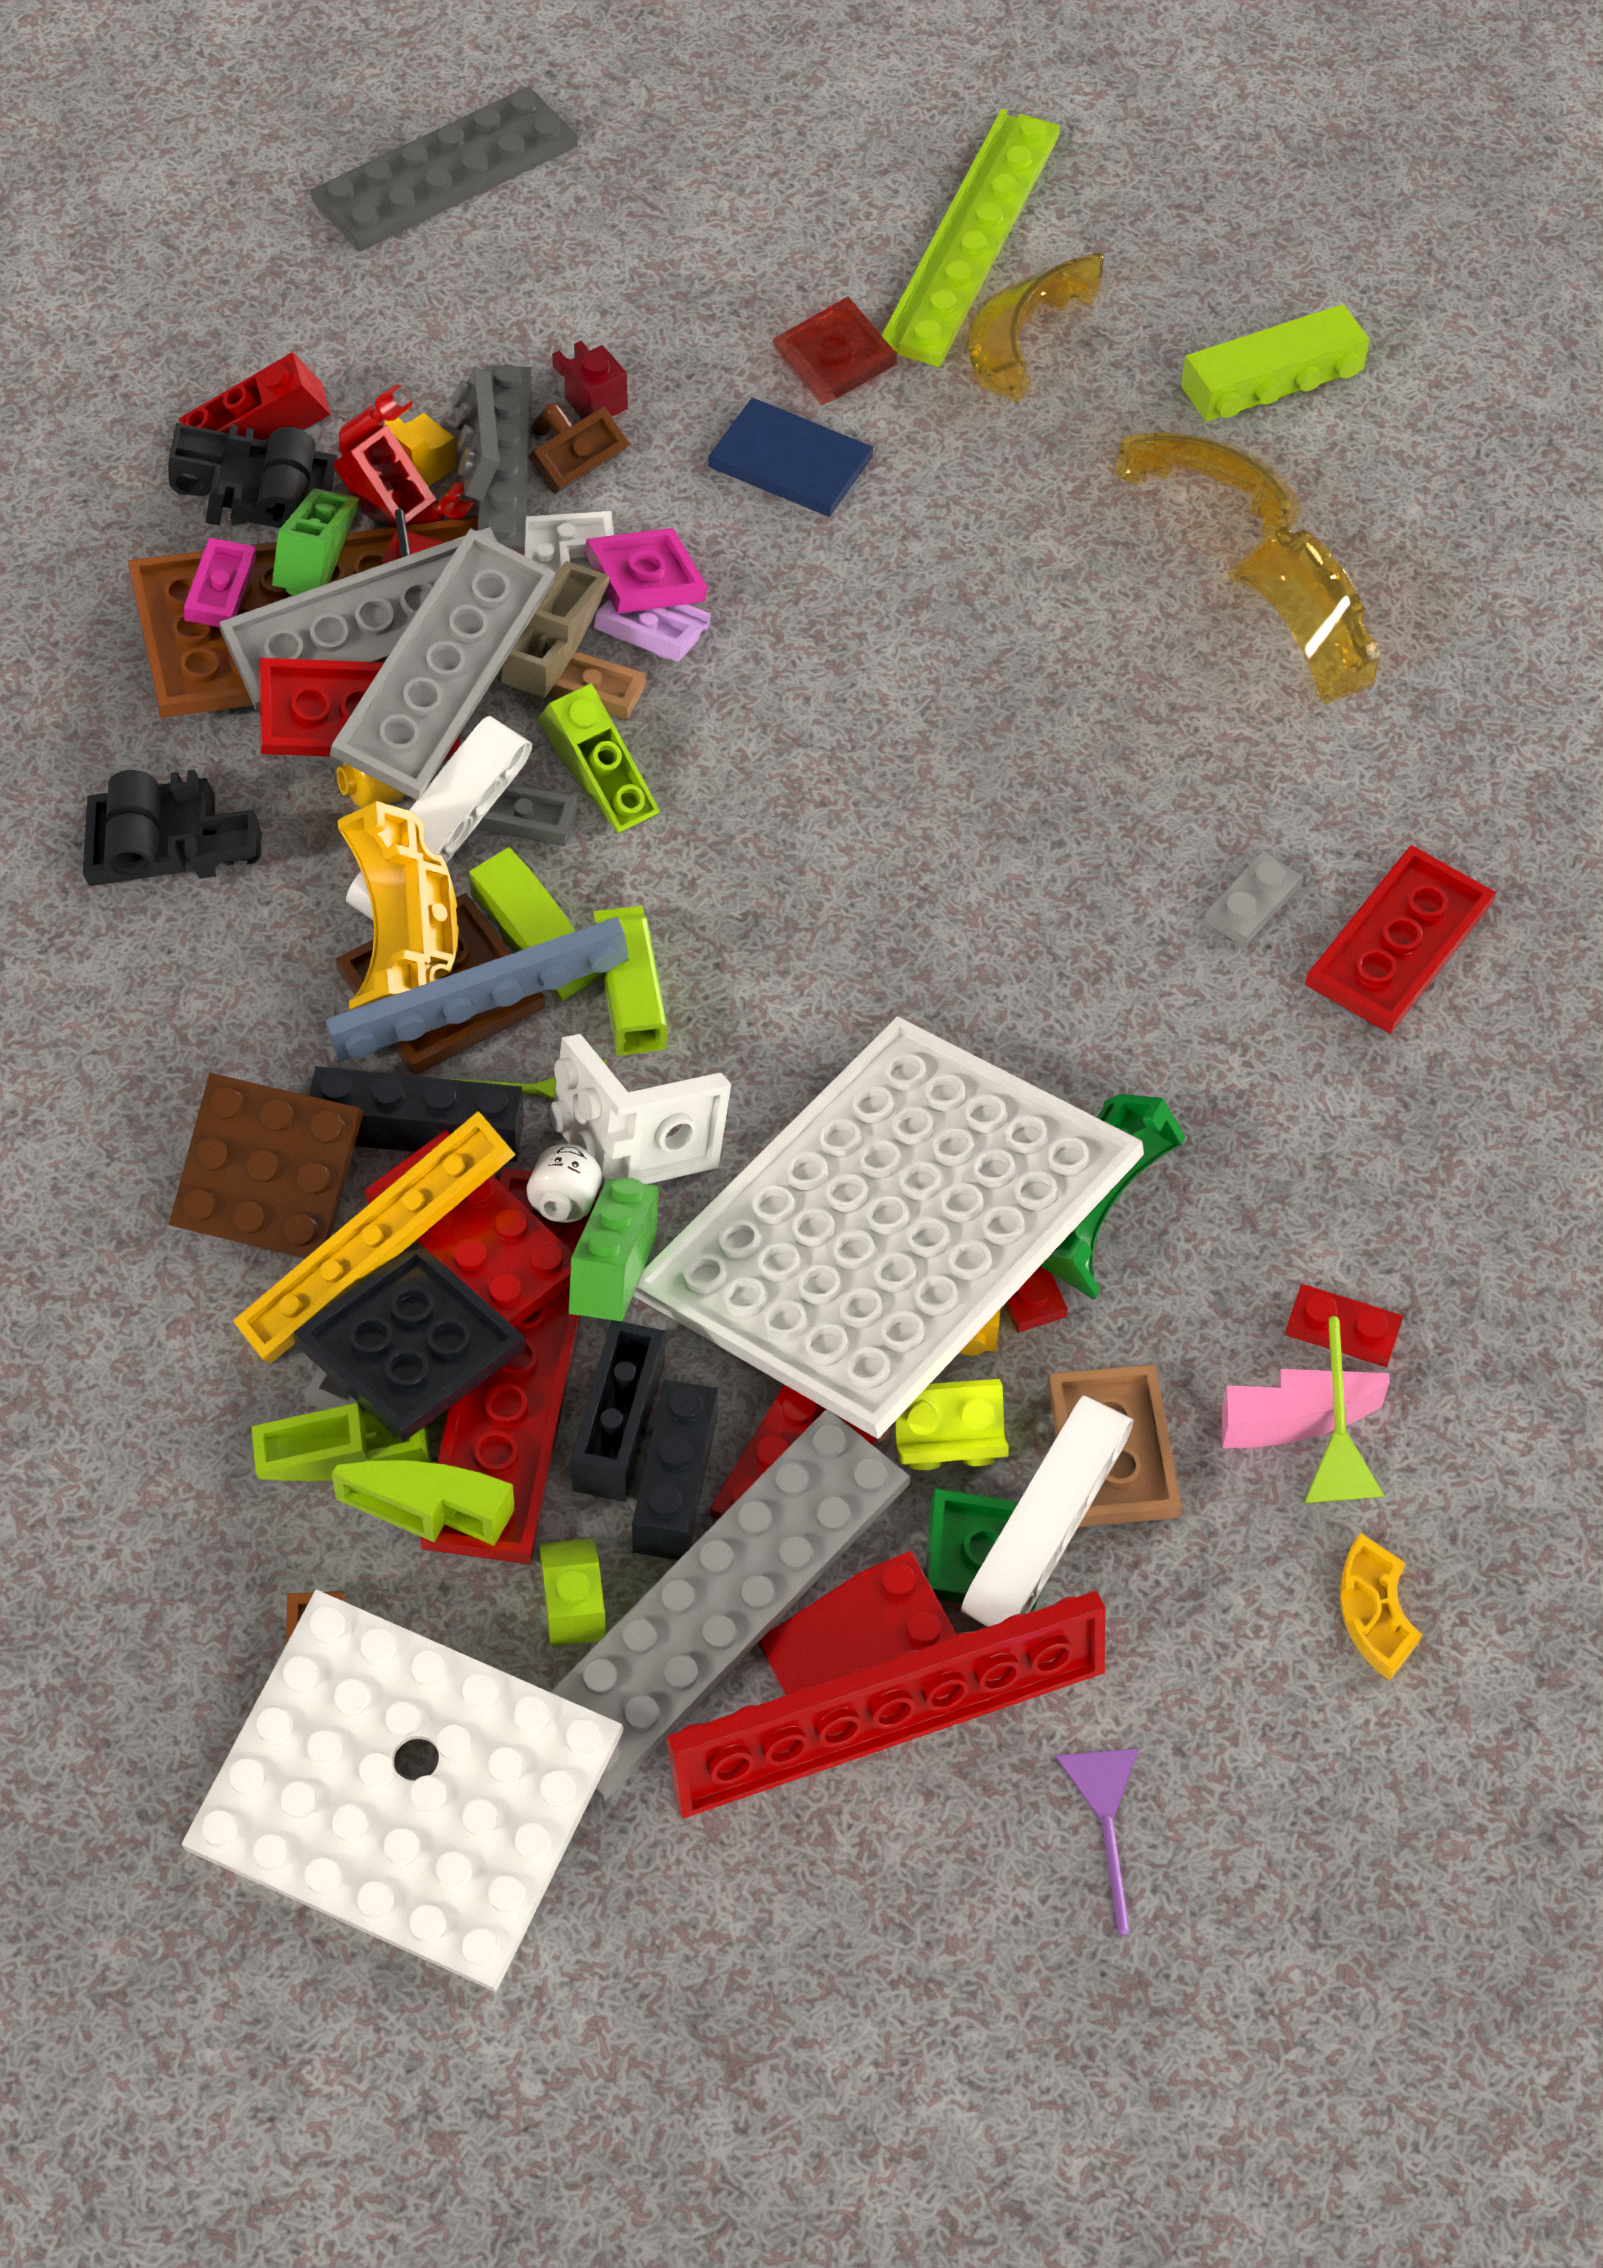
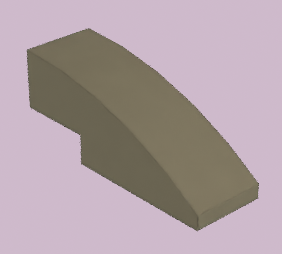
(555, 630)

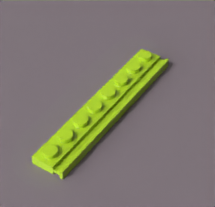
(970, 237)

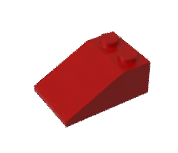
(858, 1625)

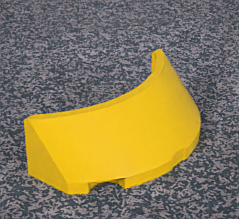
(408, 899)

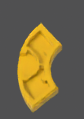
(1373, 1607)

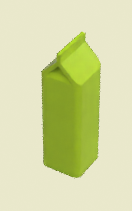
(634, 988)

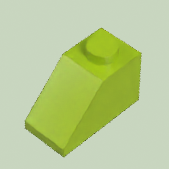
(572, 1591)

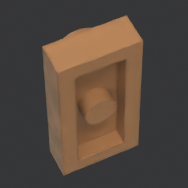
(615, 684)

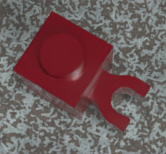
(592, 380)

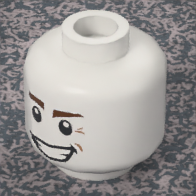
(564, 1183)

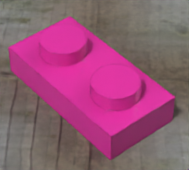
(219, 582)

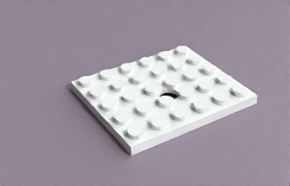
(421, 1863)

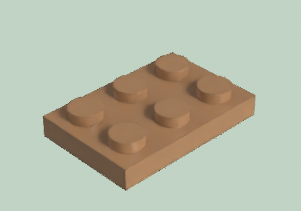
(1144, 1475)

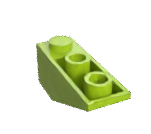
(598, 757)

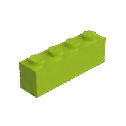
(1274, 363)

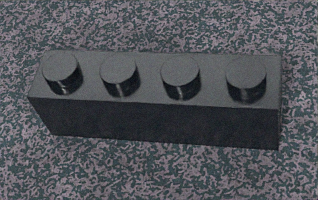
(413, 1110)

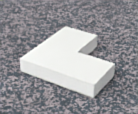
(563, 536)

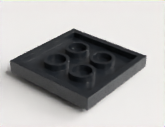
(409, 1341)

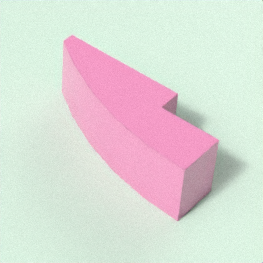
(1296, 1407)

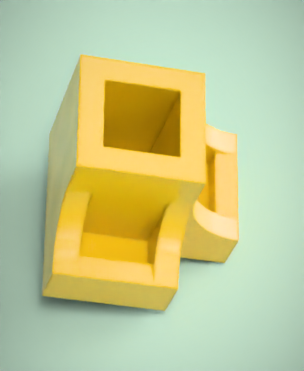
(426, 445)

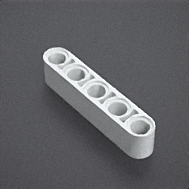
(461, 794)
(1048, 1513)

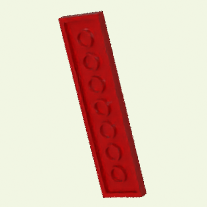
(514, 1416)
(887, 1704)

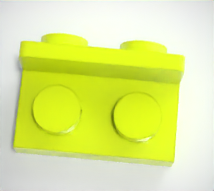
(953, 1425)

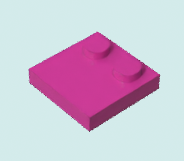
(646, 570)

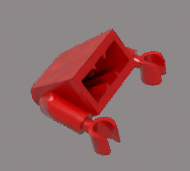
(382, 473)

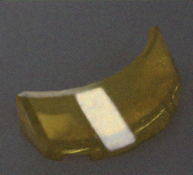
(995, 331)
(1215, 459)
(1317, 606)

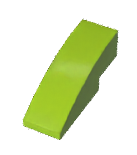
(522, 908)
(317, 1442)
(427, 1497)

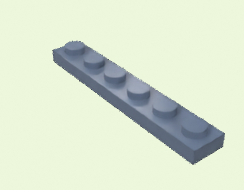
(478, 990)

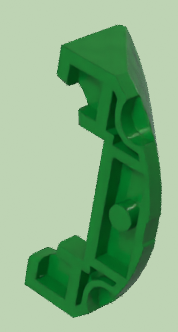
(1156, 1127)

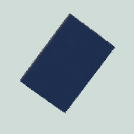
(790, 457)

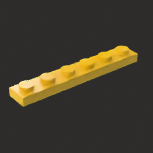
(375, 1235)

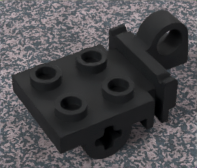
(250, 476)
(156, 828)

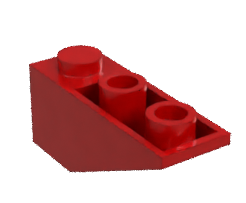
(268, 400)

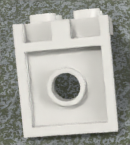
(630, 1128)

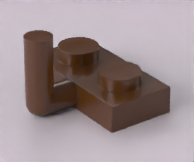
(576, 447)

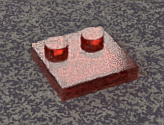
(835, 351)

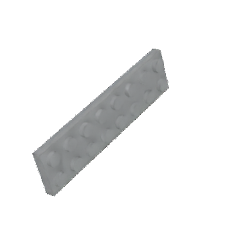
(731, 1589)

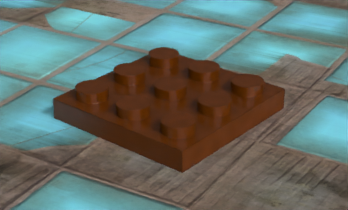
(476, 945)
(265, 1166)

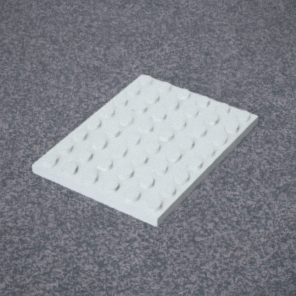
(887, 1224)

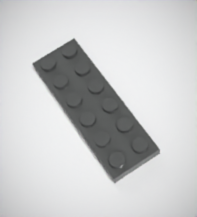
(443, 168)

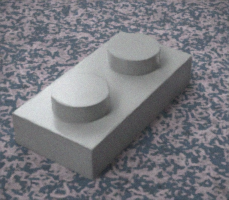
(1253, 899)

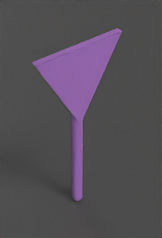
(1102, 1781)

